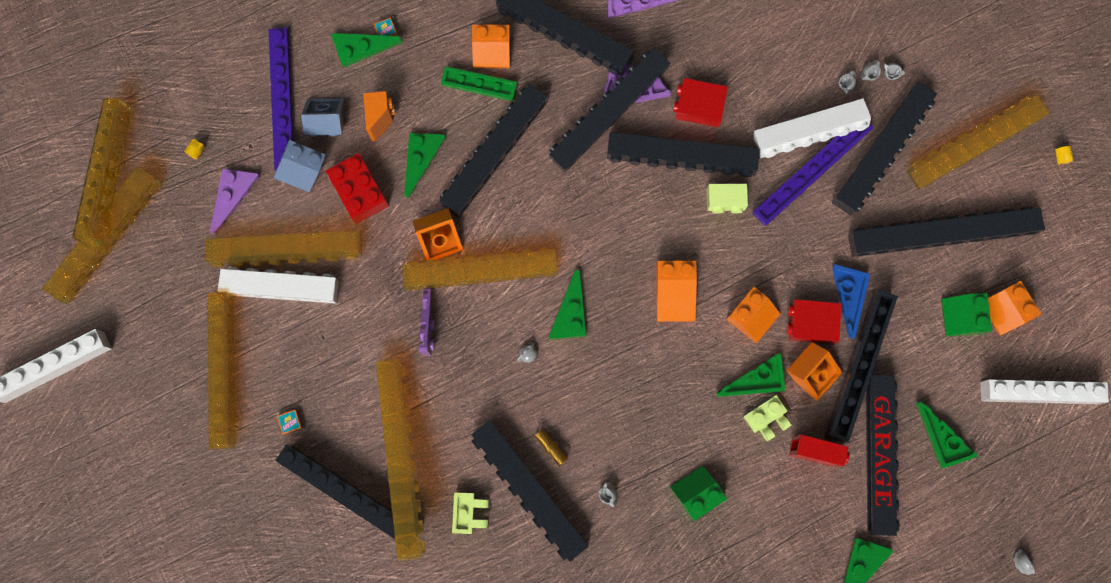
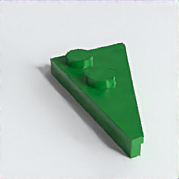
(357, 47)
(421, 151)
(570, 318)
(763, 379)
(946, 445)
(864, 561)

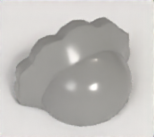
(871, 71)
(893, 71)
(848, 82)
(527, 353)
(608, 494)
(1023, 563)

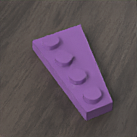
(622, 7)

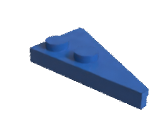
(851, 291)

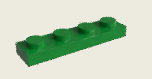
(479, 83)

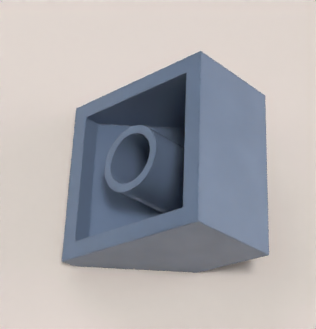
(323, 116)
(299, 166)

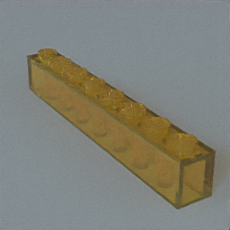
(977, 142)
(102, 172)
(283, 248)
(83, 259)
(480, 269)
(221, 371)

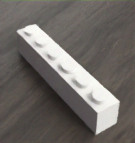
(812, 128)
(279, 285)
(53, 364)
(1044, 391)

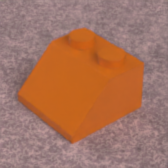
(491, 46)
(378, 113)
(437, 235)
(1012, 308)
(754, 315)
(815, 371)

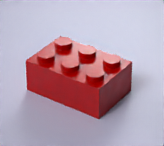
(356, 188)

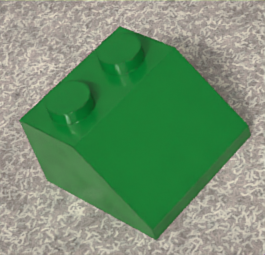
(966, 315)
(698, 493)

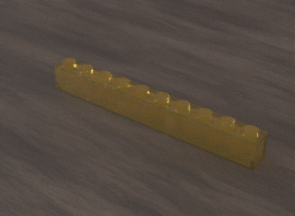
(399, 463)

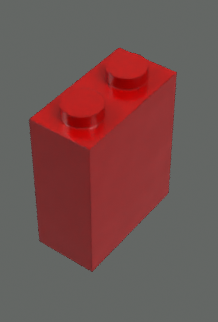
(700, 102)
(814, 321)
(819, 451)

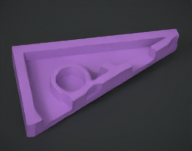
(231, 190)
(427, 325)

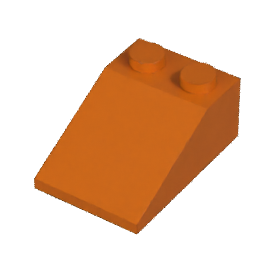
(676, 291)

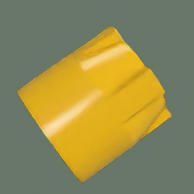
(194, 149)
(1064, 155)

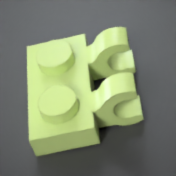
(765, 414)
(464, 513)

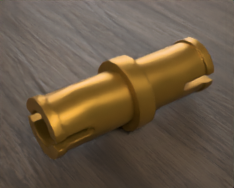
(551, 447)

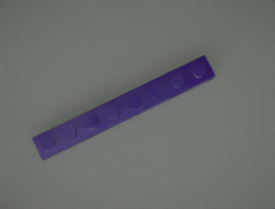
(280, 91)
(808, 175)

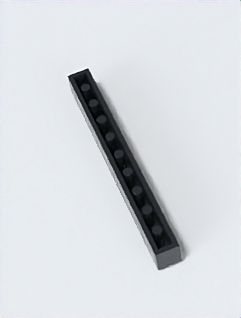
(946, 232)

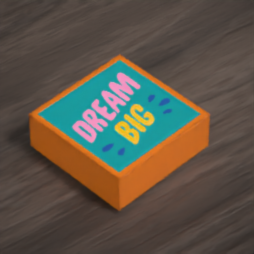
(385, 28)
(289, 422)

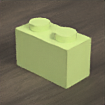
(727, 198)

